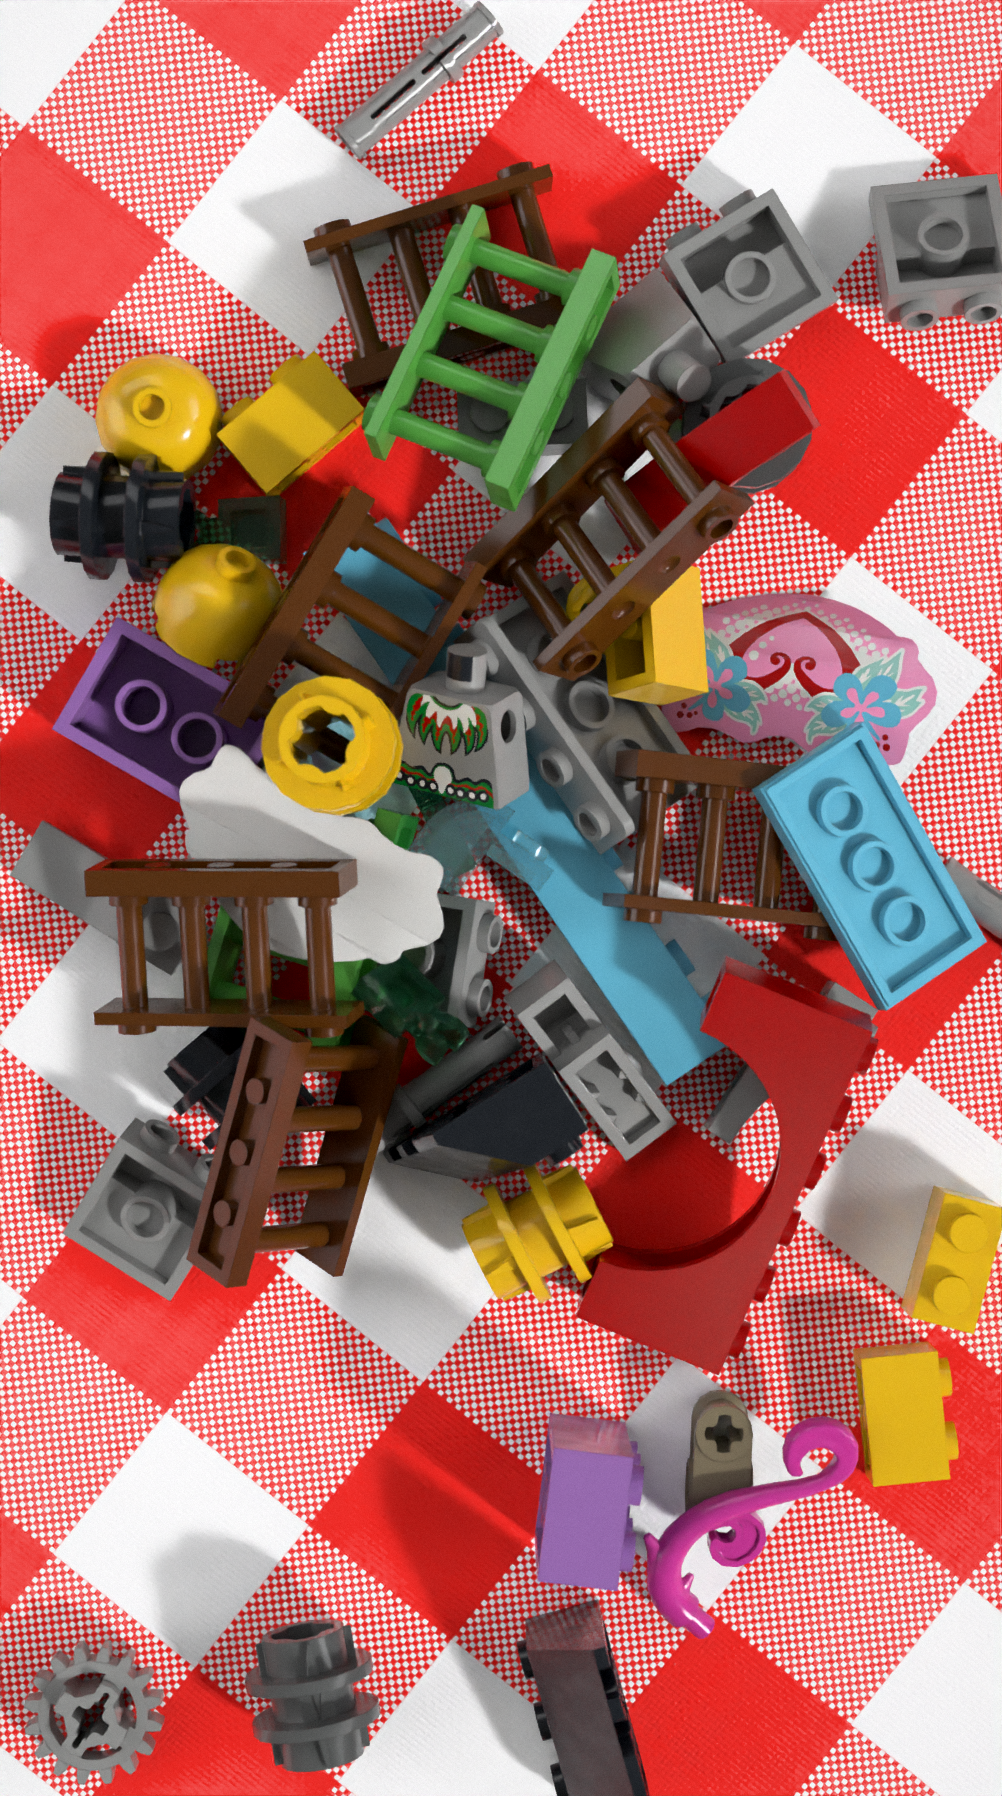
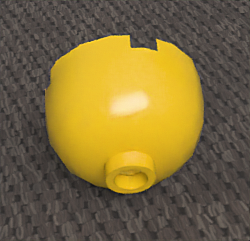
(161, 410)
(214, 603)

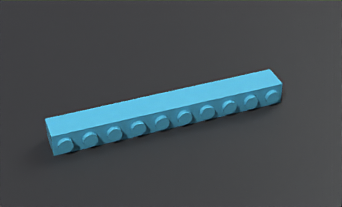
(625, 958)

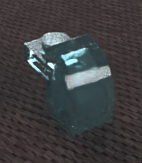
(466, 832)

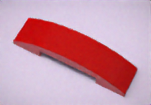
(728, 446)

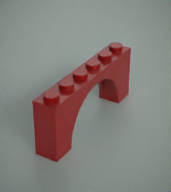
(697, 1294)

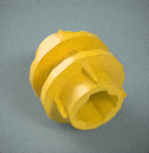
(293, 735)
(536, 1233)

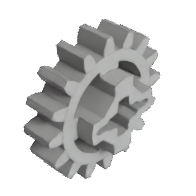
(113, 1727)

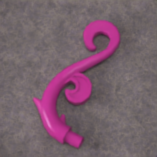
(738, 1510)

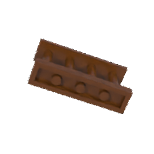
(339, 239)
(553, 511)
(319, 584)
(716, 785)
(253, 886)
(254, 1137)

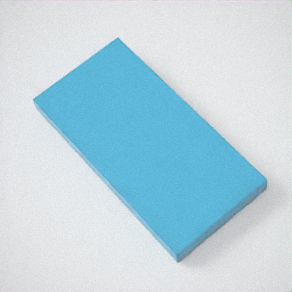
(869, 865)

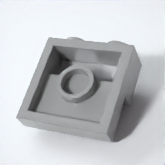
(938, 250)
(747, 275)
(459, 956)
(144, 1206)

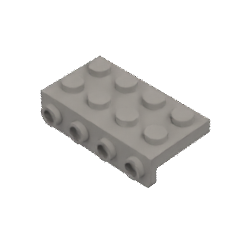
(575, 724)

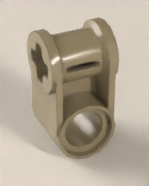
(718, 1461)

